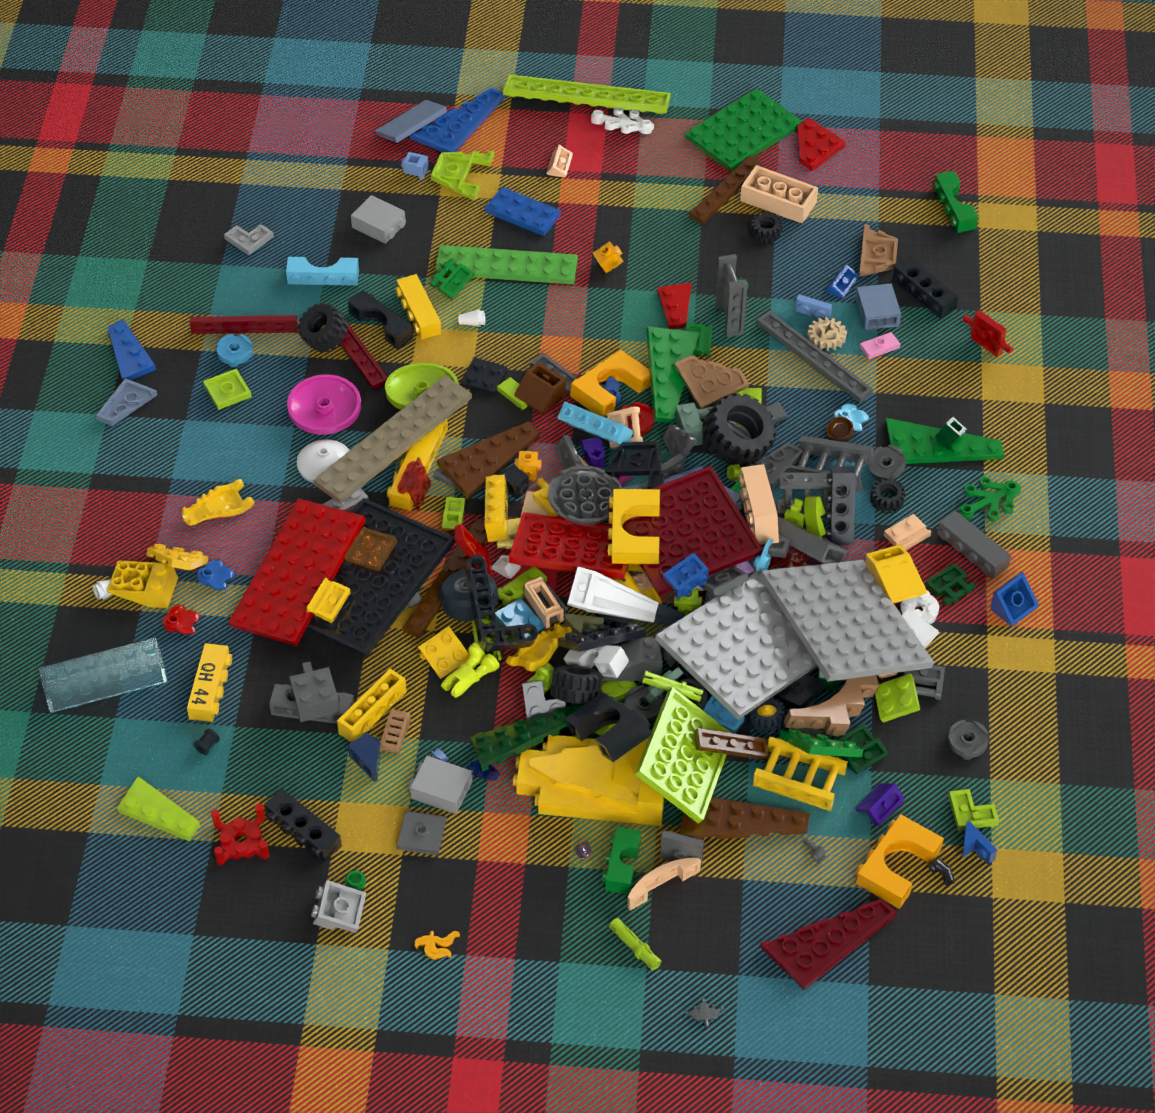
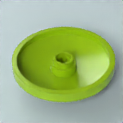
(412, 380)

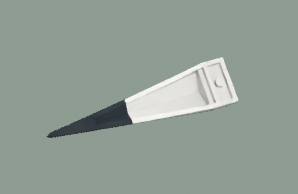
(604, 596)

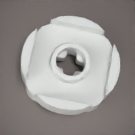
(927, 602)

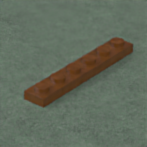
(723, 191)

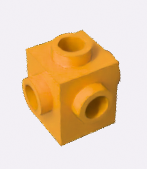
(608, 256)
(529, 463)

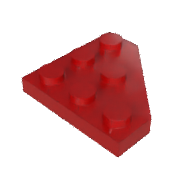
(816, 144)

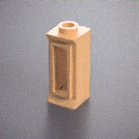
(530, 590)

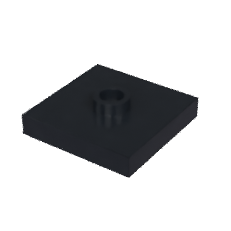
(801, 692)

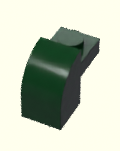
(950, 433)

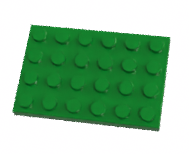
(743, 129)

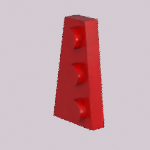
(675, 304)

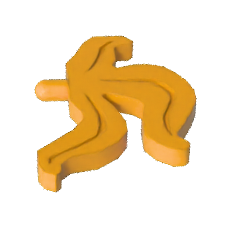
(429, 942)

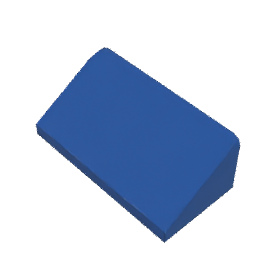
(842, 282)

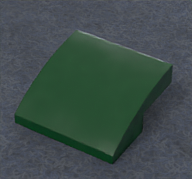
(872, 749)

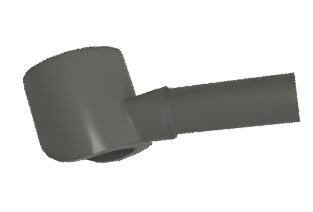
(818, 852)

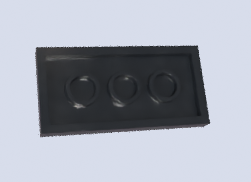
(600, 637)

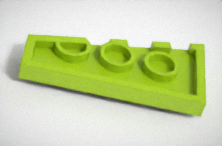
(155, 809)

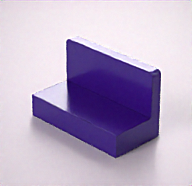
(881, 802)

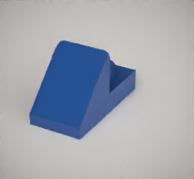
(975, 840)

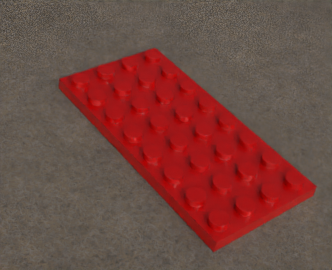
(300, 558)

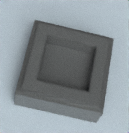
(777, 412)

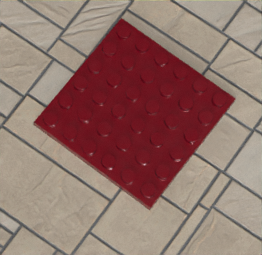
(695, 519)

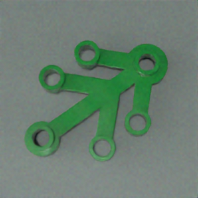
(1009, 489)

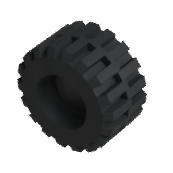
(314, 320)
(575, 684)

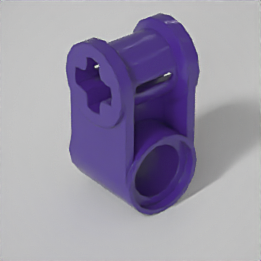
(593, 452)

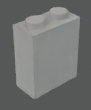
(378, 219)
(440, 784)

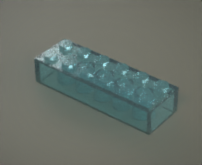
(103, 675)

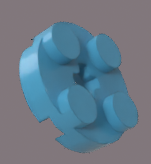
(237, 357)

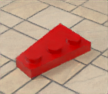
(471, 546)

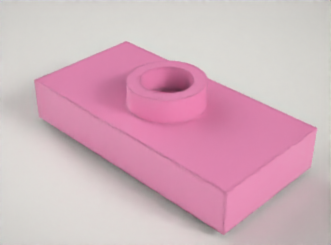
(879, 345)

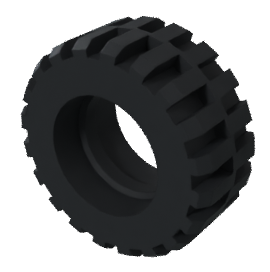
(750, 415)

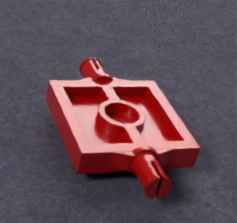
(988, 333)

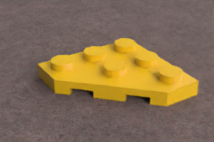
(177, 557)

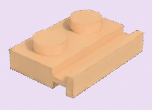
(907, 532)

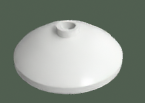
(318, 457)

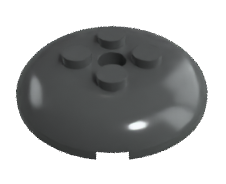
(582, 494)

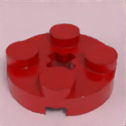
(646, 417)

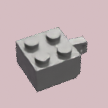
(314, 693)

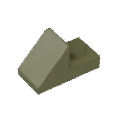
(581, 622)

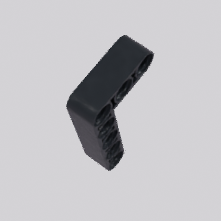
(487, 612)

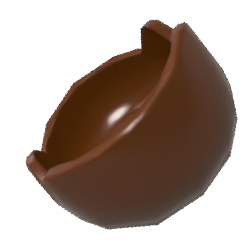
(840, 429)

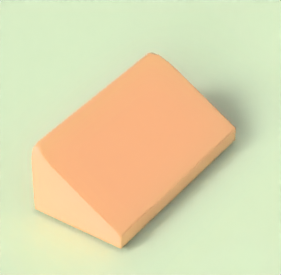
(559, 162)

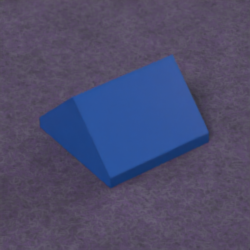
(1014, 600)

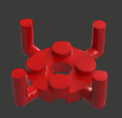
(235, 829)

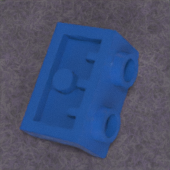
(686, 575)

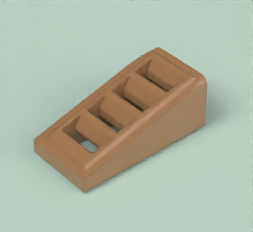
(397, 719)

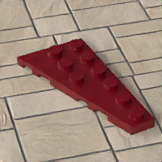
(822, 945)

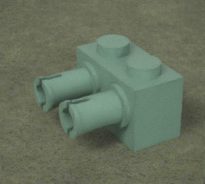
(689, 418)

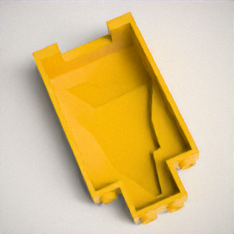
(579, 782)

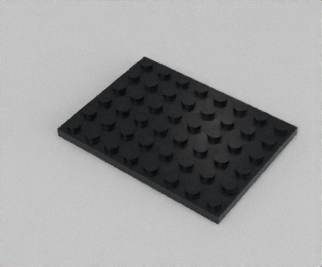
(382, 595)

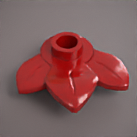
(180, 620)

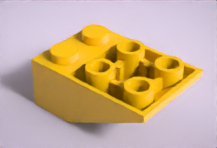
(895, 573)
(144, 583)

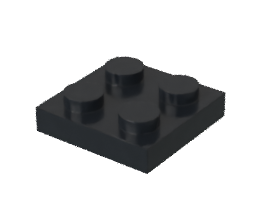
(483, 376)

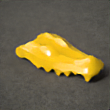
(218, 503)
(540, 651)

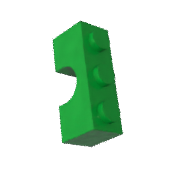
(624, 845)

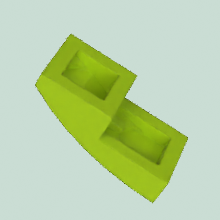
(813, 510)
(453, 512)

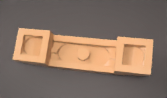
(683, 868)

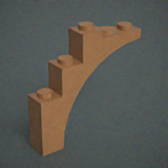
(835, 713)

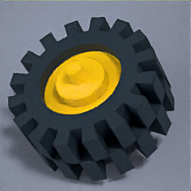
(768, 716)

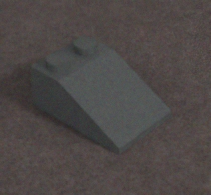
(643, 656)

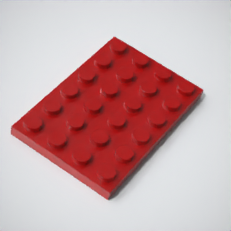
(564, 545)

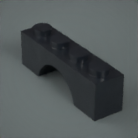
(366, 308)

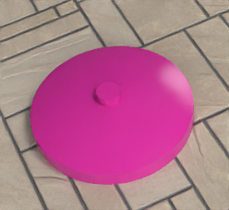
(324, 404)

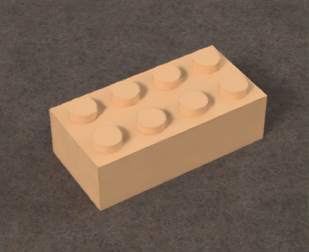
(779, 194)
(759, 503)

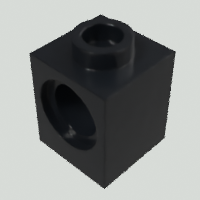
(516, 481)

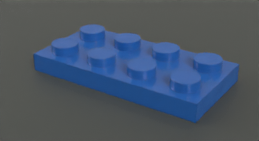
(523, 211)

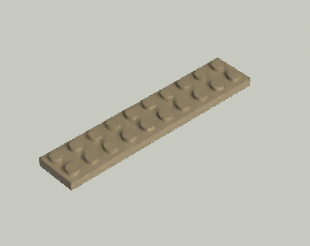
(392, 439)

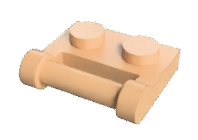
(621, 417)

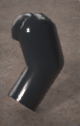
(944, 869)

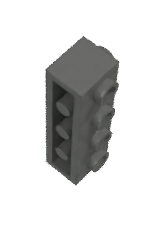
(974, 544)

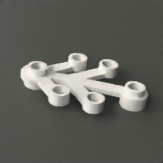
(623, 121)

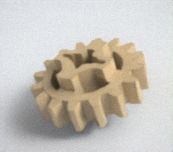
(827, 333)

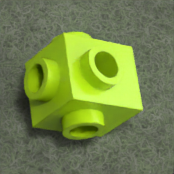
(688, 603)

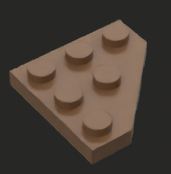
(710, 380)

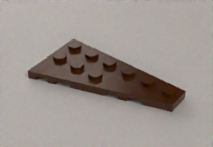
(486, 458)
(738, 820)

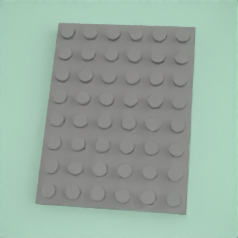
(846, 620)
(739, 647)

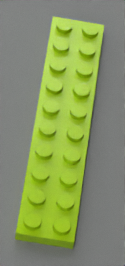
(587, 93)

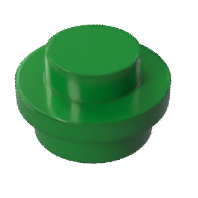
(355, 880)

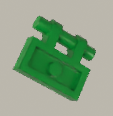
(455, 282)

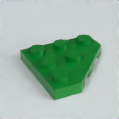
(820, 744)

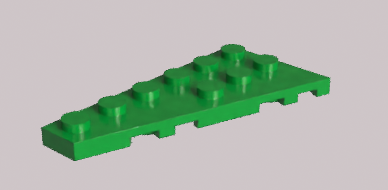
(664, 350)
(920, 446)

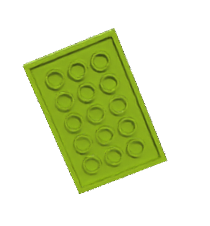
(671, 758)

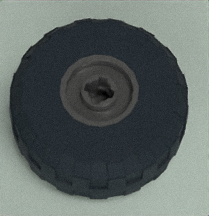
(456, 598)

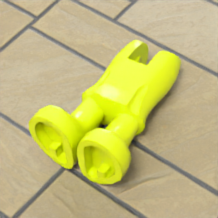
(465, 675)

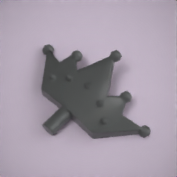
(704, 1013)

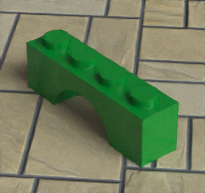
(961, 215)

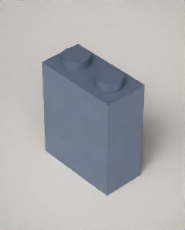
(878, 306)

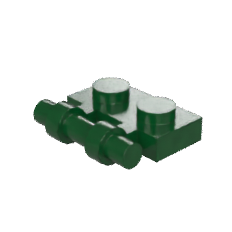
(946, 580)

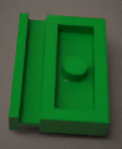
(703, 342)

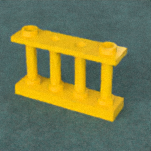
(793, 789)

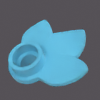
(856, 416)
(763, 561)

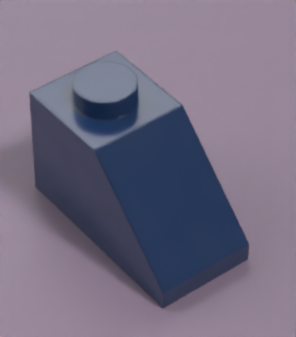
(366, 754)

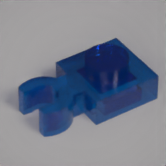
(490, 774)

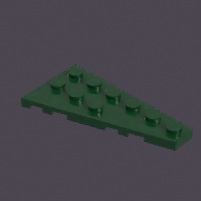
(518, 737)

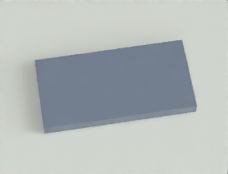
(411, 121)

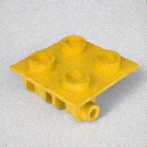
(444, 652)

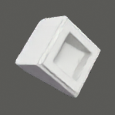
(505, 568)

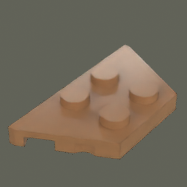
(878, 252)

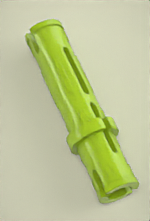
(666, 684)
(641, 950)

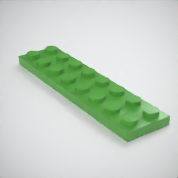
(511, 264)

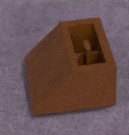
(541, 388)

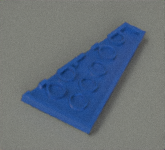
(456, 126)

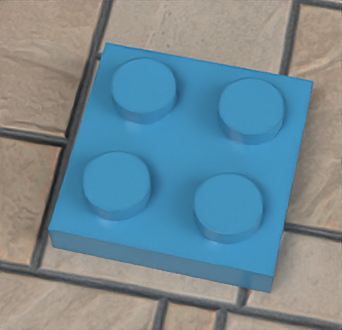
(518, 614)

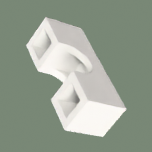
(608, 659)

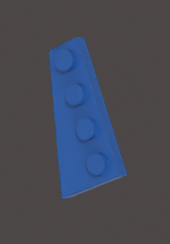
(129, 353)

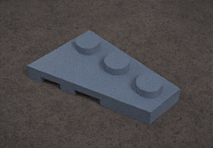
(124, 401)

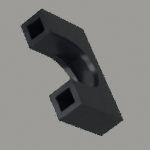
(604, 711)

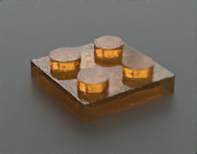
(371, 549)

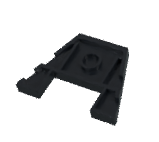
(638, 460)

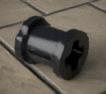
(206, 741)

